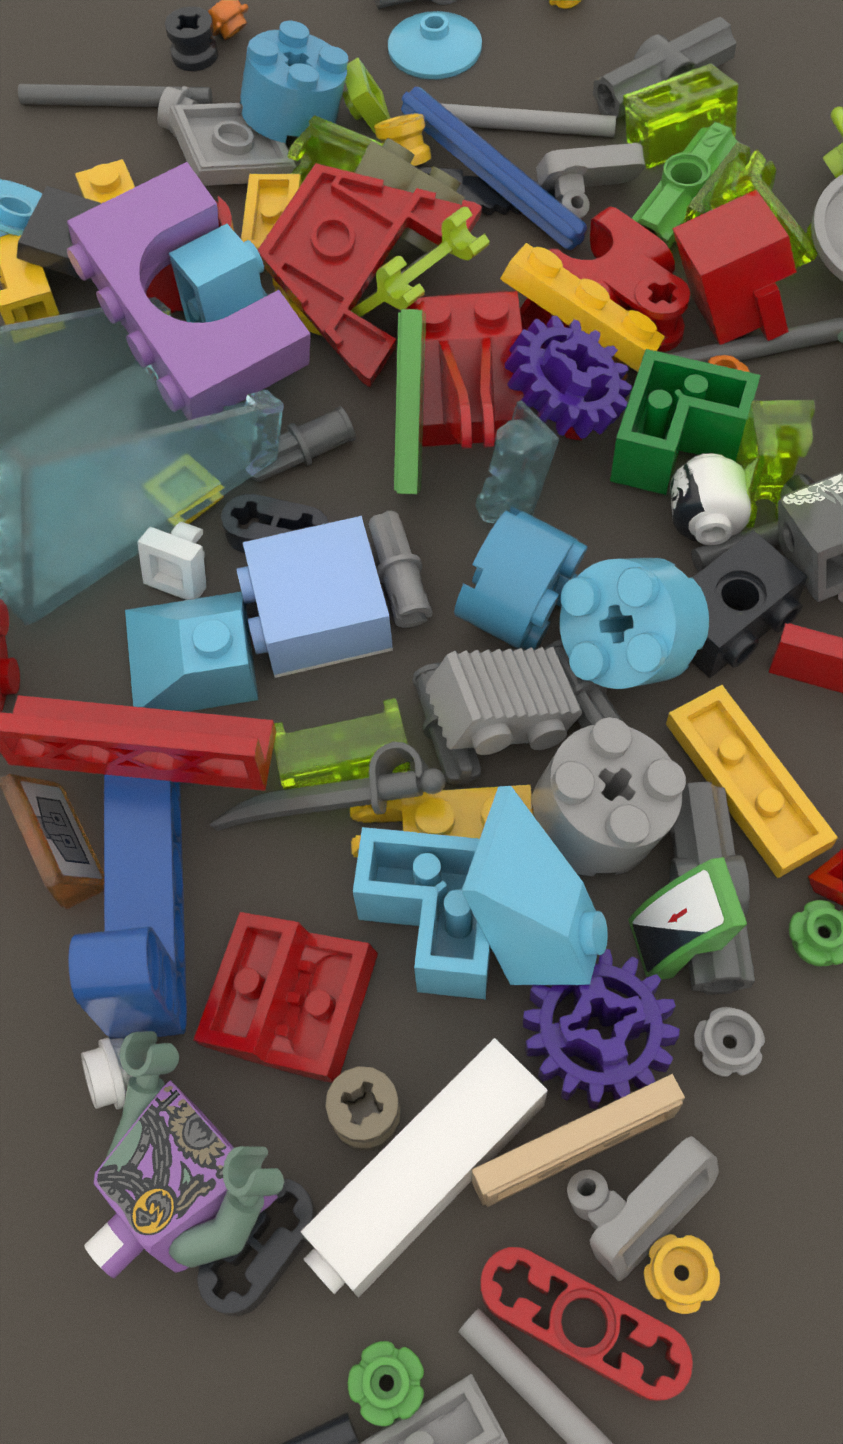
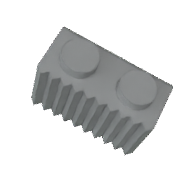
(503, 699)

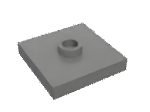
(223, 146)

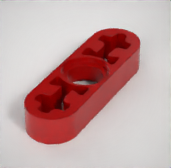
(644, 1335)

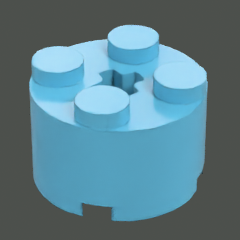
(632, 622)

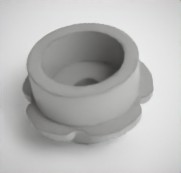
(171, 97)
(735, 1024)

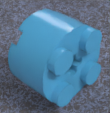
(290, 81)
(519, 579)

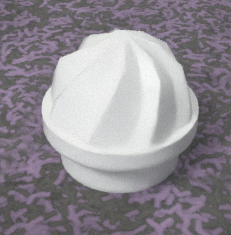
(105, 1074)

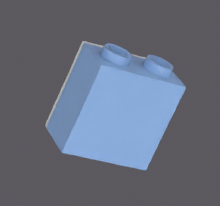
(315, 597)

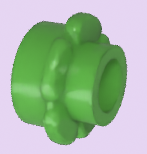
(805, 936)
(406, 1395)

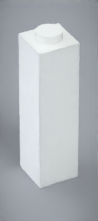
(422, 1170)

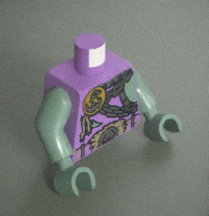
(174, 1174)

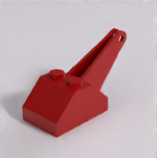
(465, 366)

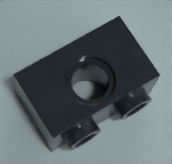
(761, 584)

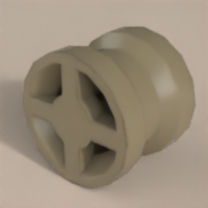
(362, 1123)

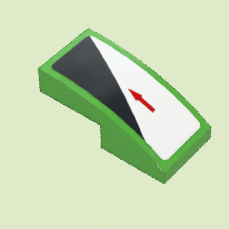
(687, 919)

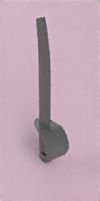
(375, 790)

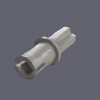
(399, 571)

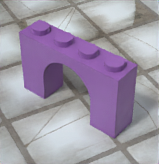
(197, 363)

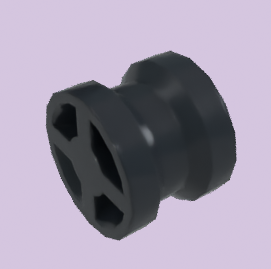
(191, 38)

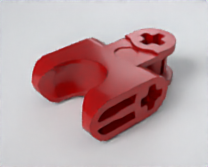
(635, 272)

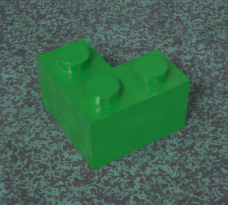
(676, 409)

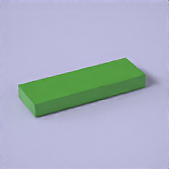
(409, 401)

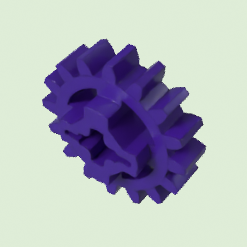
(568, 376)
(609, 1056)

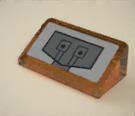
(54, 838)

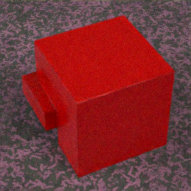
(733, 267)

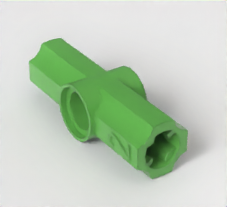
(682, 180)

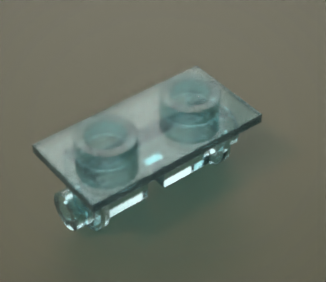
(517, 465)

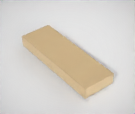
(577, 1141)

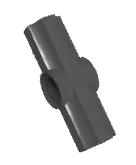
(664, 59)
(696, 837)

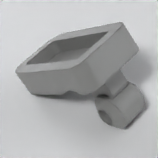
(579, 168)
(652, 1210)

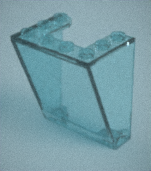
(102, 456)

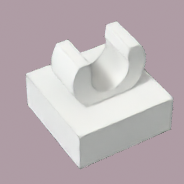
(173, 560)

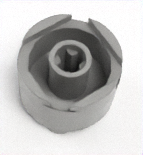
(608, 797)

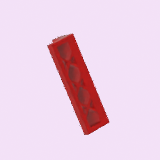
(138, 742)

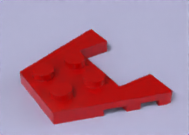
(333, 245)

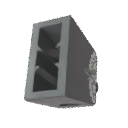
(813, 531)

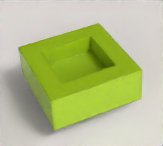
(364, 95)

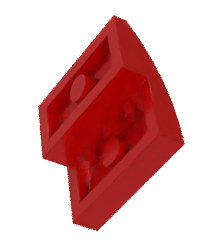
(287, 997)

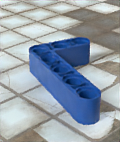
(137, 967)

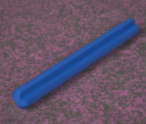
(496, 170)

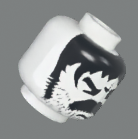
(710, 499)

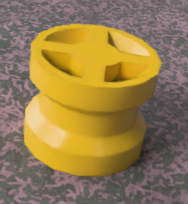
(408, 133)

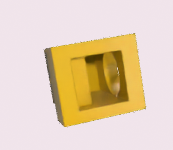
(24, 286)

